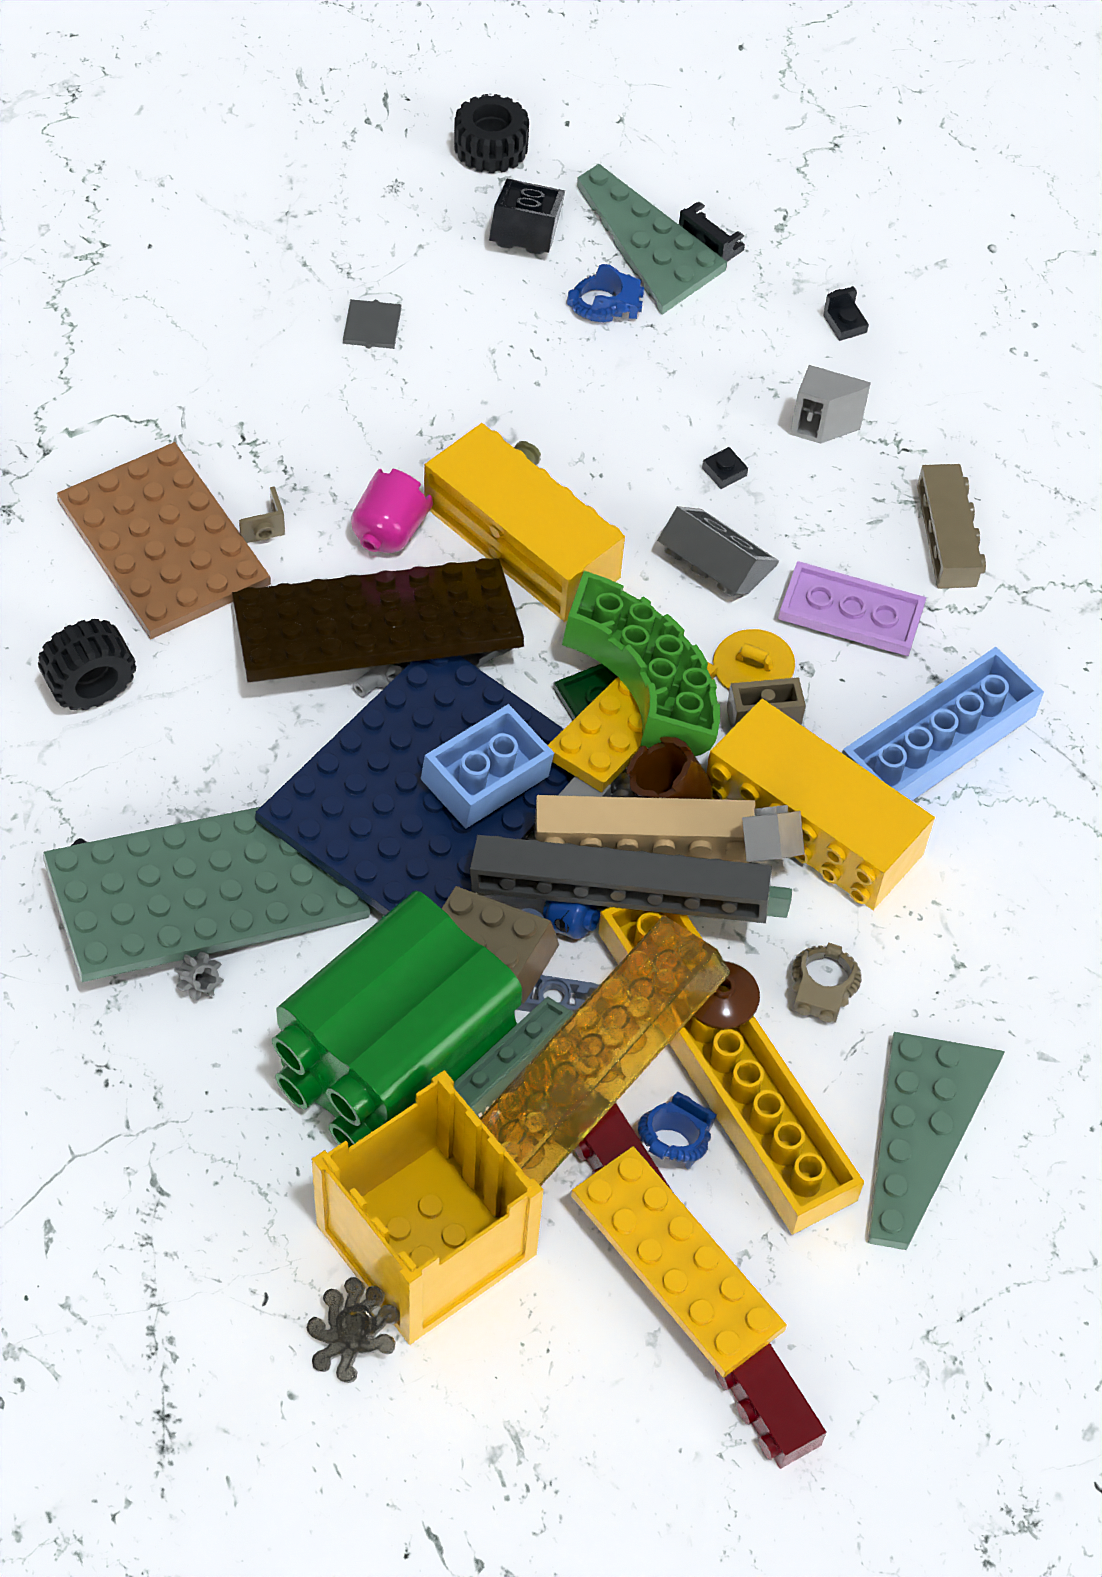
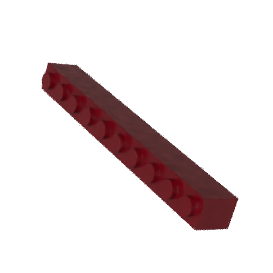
(762, 1383)

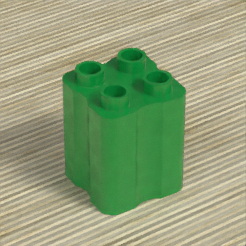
(392, 1017)

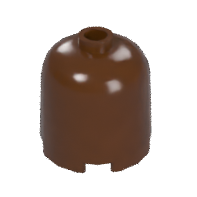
(668, 772)

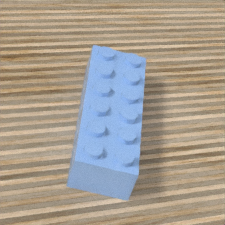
(948, 725)

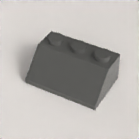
(716, 550)

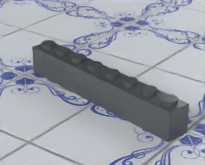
(621, 878)

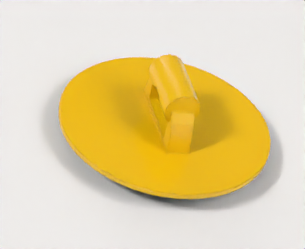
(753, 657)

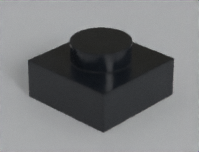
(725, 467)

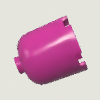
(389, 511)

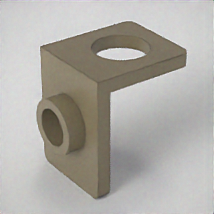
(266, 525)

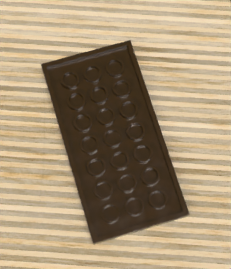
(375, 619)

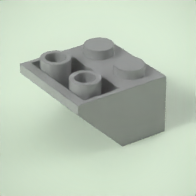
(828, 405)

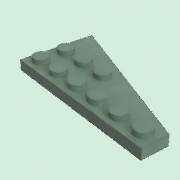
(654, 245)
(926, 1111)

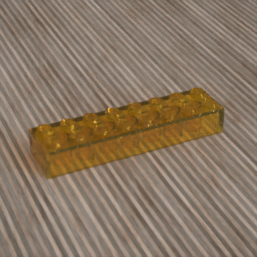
(604, 1047)

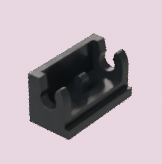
(709, 233)

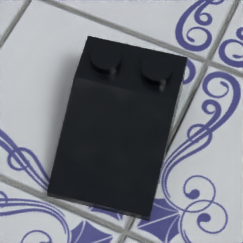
(526, 216)

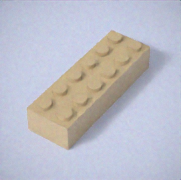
(646, 824)

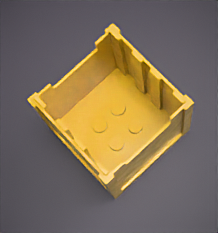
(428, 1208)

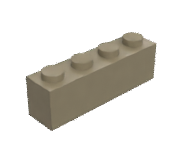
(950, 526)

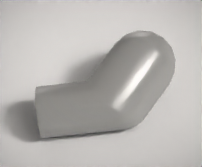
(376, 677)

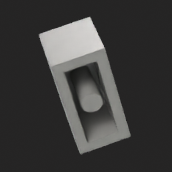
(773, 834)

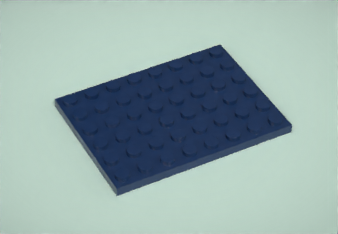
(362, 795)

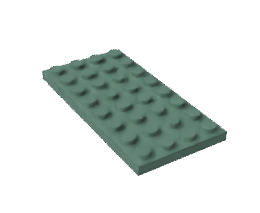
(187, 892)

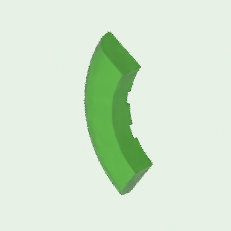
(650, 658)

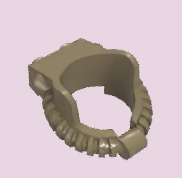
(818, 999)

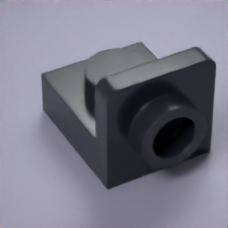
(844, 314)

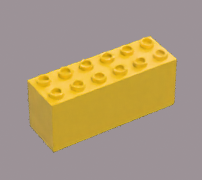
(521, 517)
(852, 821)

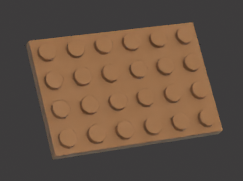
(162, 539)

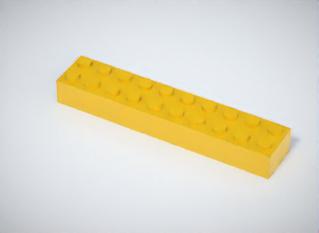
(754, 1099)

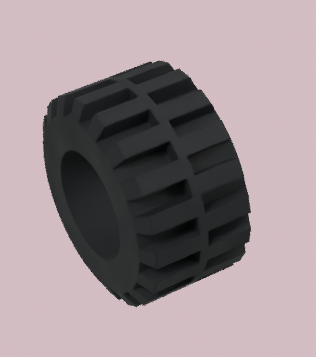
(491, 133)
(86, 664)

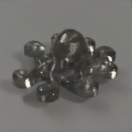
(352, 1328)

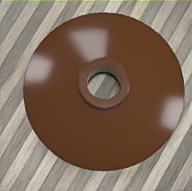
(732, 1007)

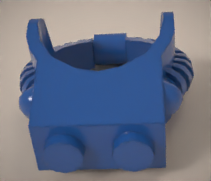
(604, 307)
(681, 1116)

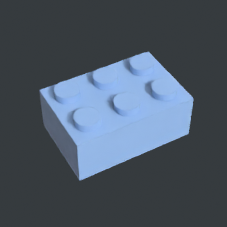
(487, 766)

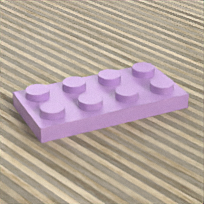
(852, 608)

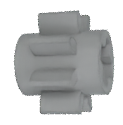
(201, 965)

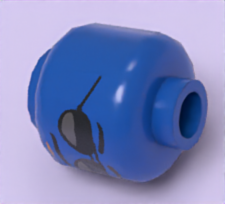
(571, 918)

